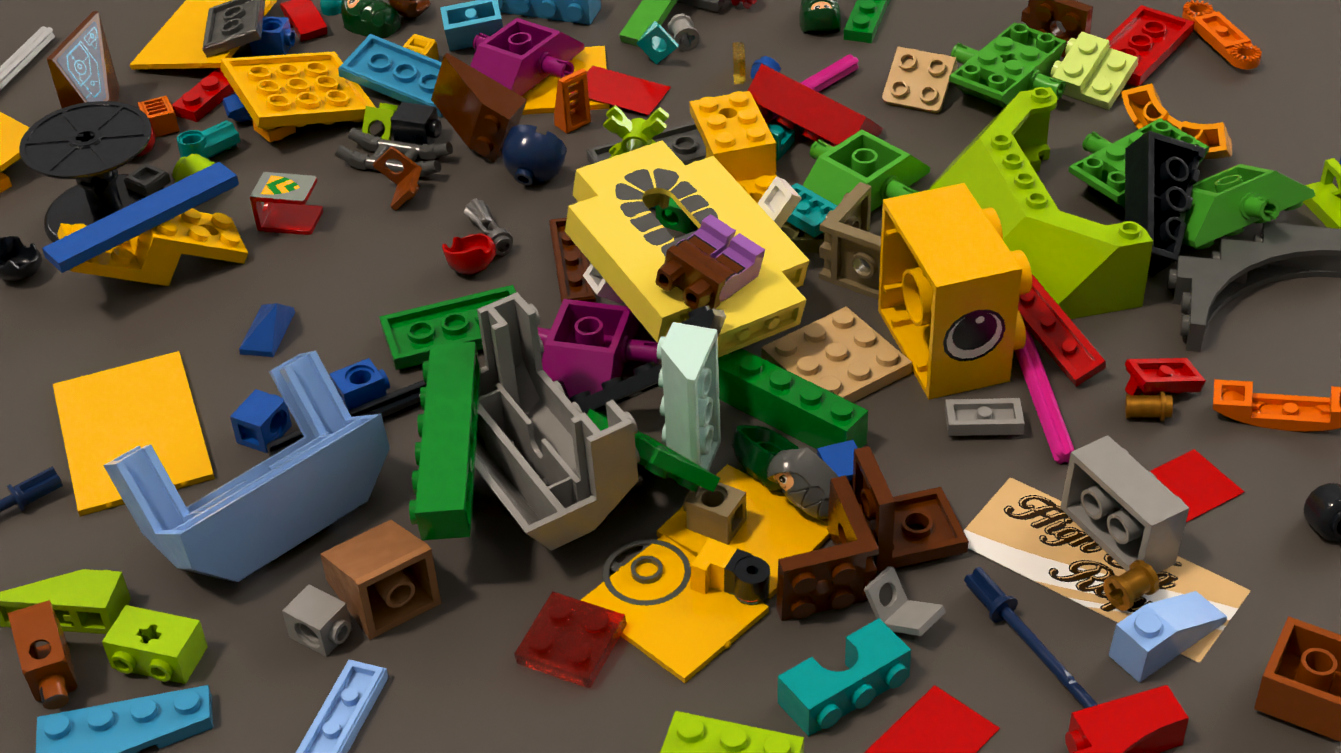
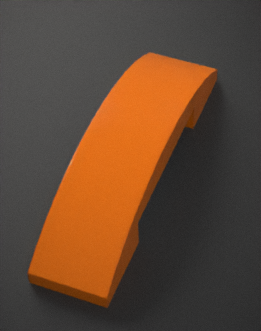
(1277, 411)

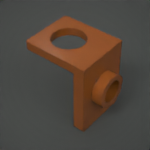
(405, 179)

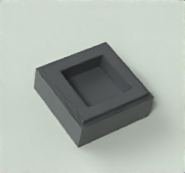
(147, 180)

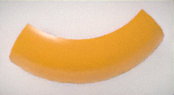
(1146, 107)

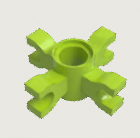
(634, 132)

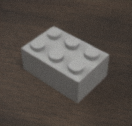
(1123, 506)

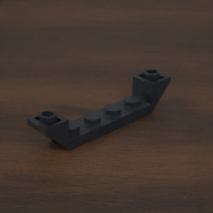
(645, 376)

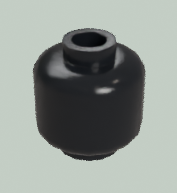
(1323, 511)

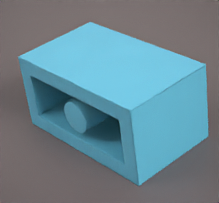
(469, 19)

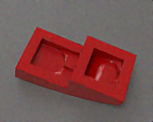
(304, 18)

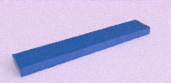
(140, 217)

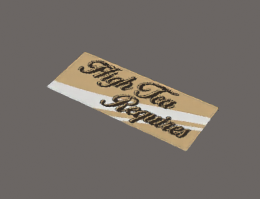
(1041, 542)

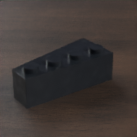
(1159, 190)

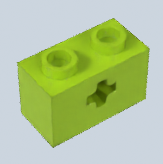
(155, 644)

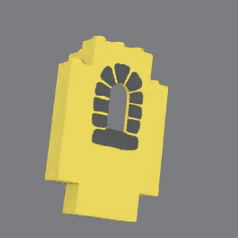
(630, 243)

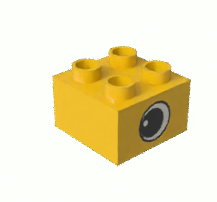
(951, 289)

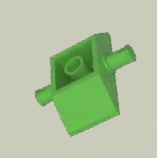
(1009, 64)
(863, 160)
(1106, 165)
(1237, 199)

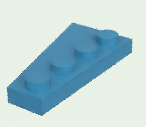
(127, 724)

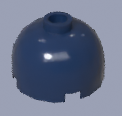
(531, 155)

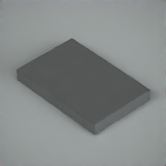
(233, 25)

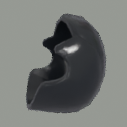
(17, 260)

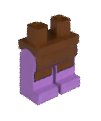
(710, 264)

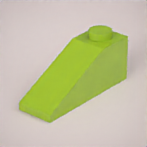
(81, 599)

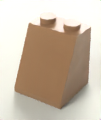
(383, 577)

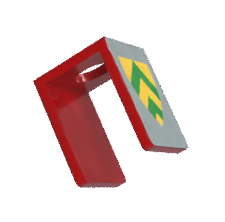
(285, 203)

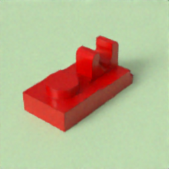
(1162, 375)

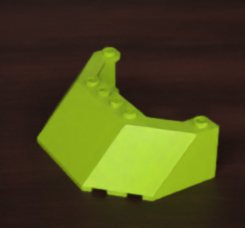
(1076, 260)

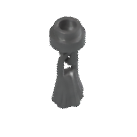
(480, 214)

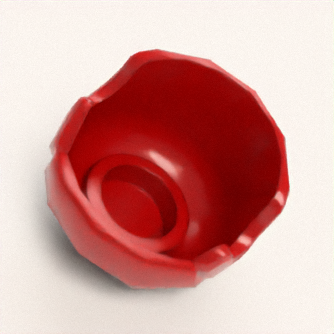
(470, 253)

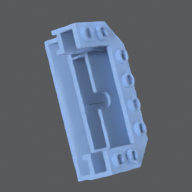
(273, 502)

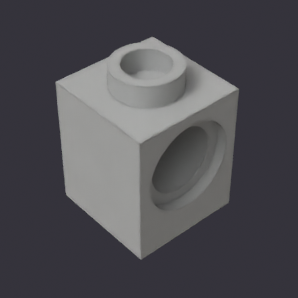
(317, 620)

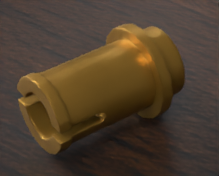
(1149, 406)

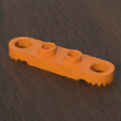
(1222, 35)

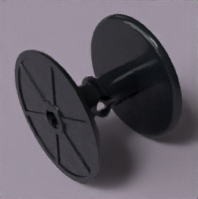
(88, 146)

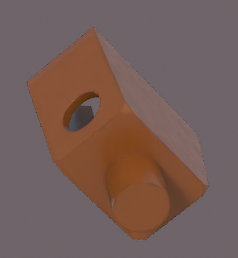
(45, 667)

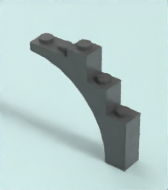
(1276, 255)

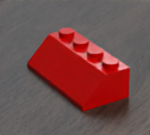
(807, 108)

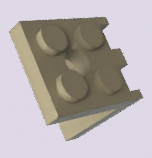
(848, 240)

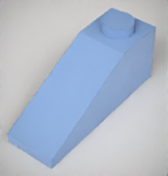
(1162, 632)

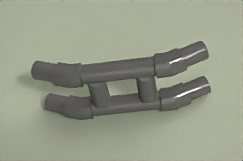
(380, 146)

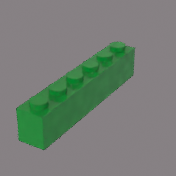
(789, 401)
(447, 443)

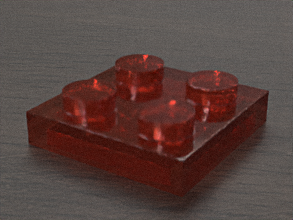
(570, 639)

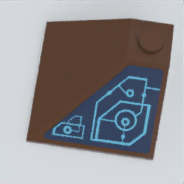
(84, 66)

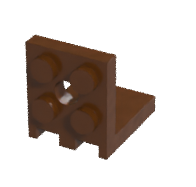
(1072, 14)
(890, 517)
(834, 574)

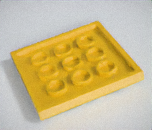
(295, 89)

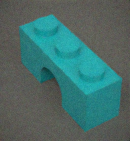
(821, 697)

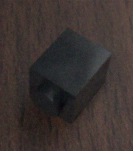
(416, 124)

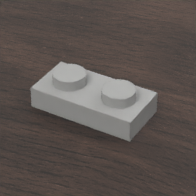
(984, 416)

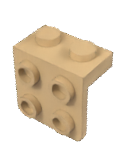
(919, 80)

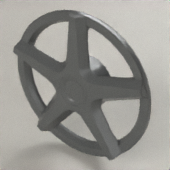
(612, 565)

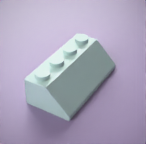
(690, 392)

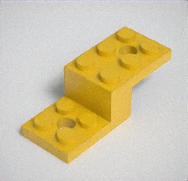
(740, 142)
(156, 252)

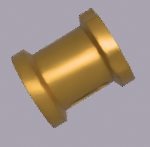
(1131, 585)

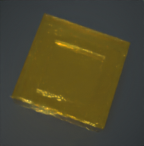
(739, 69)

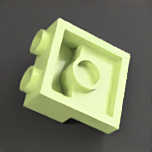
(1094, 70)

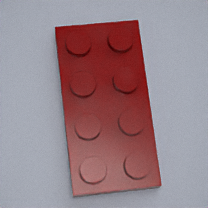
(1151, 38)

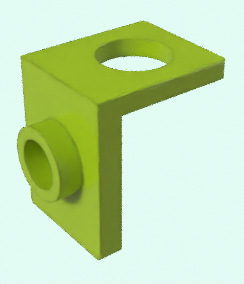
(381, 114)

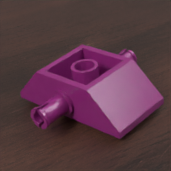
(524, 54)
(592, 345)

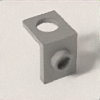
(901, 614)

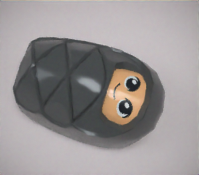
(803, 480)

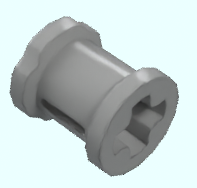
(684, 33)

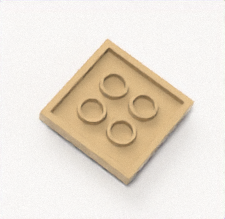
(839, 355)

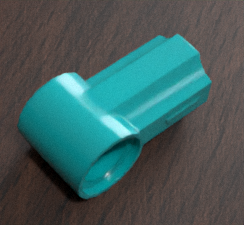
(209, 141)

